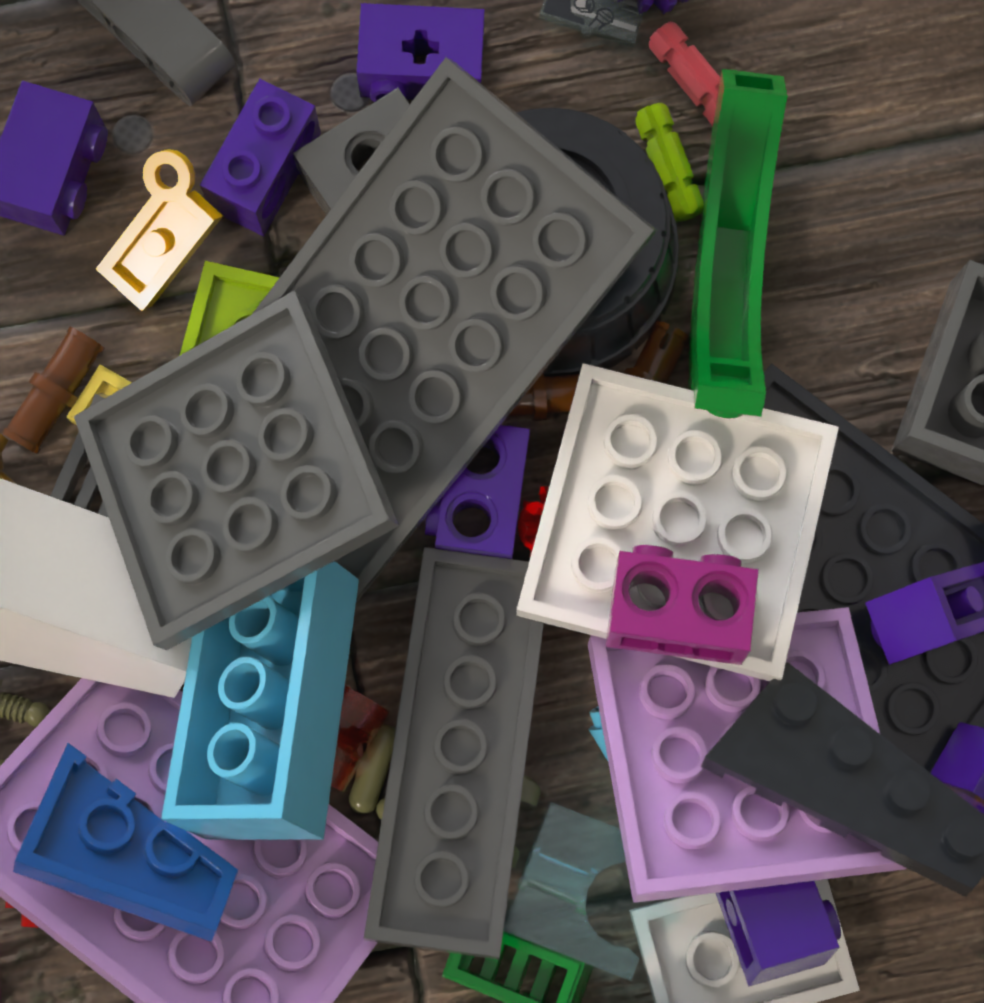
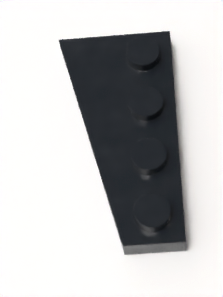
(834, 766)

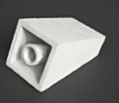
(72, 599)

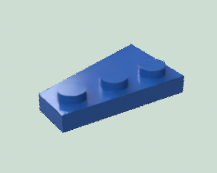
(119, 853)

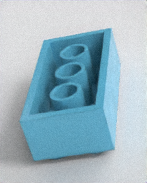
(264, 715)

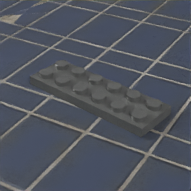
(457, 759)

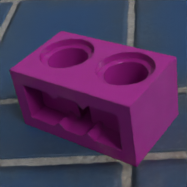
(680, 624)

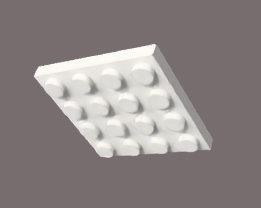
(675, 477)

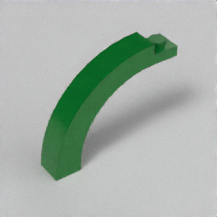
(732, 244)

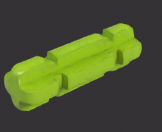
(670, 161)

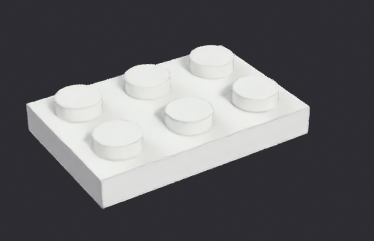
(695, 961)

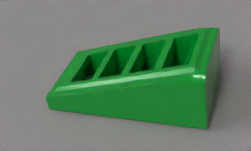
(572, 989)

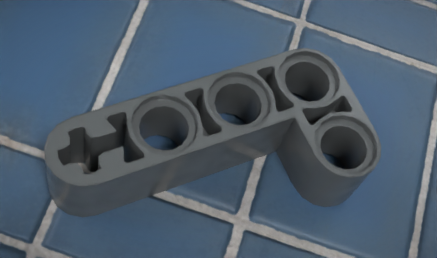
(167, 43)

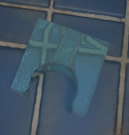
(554, 889)

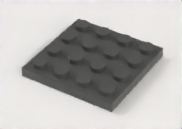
(233, 472)

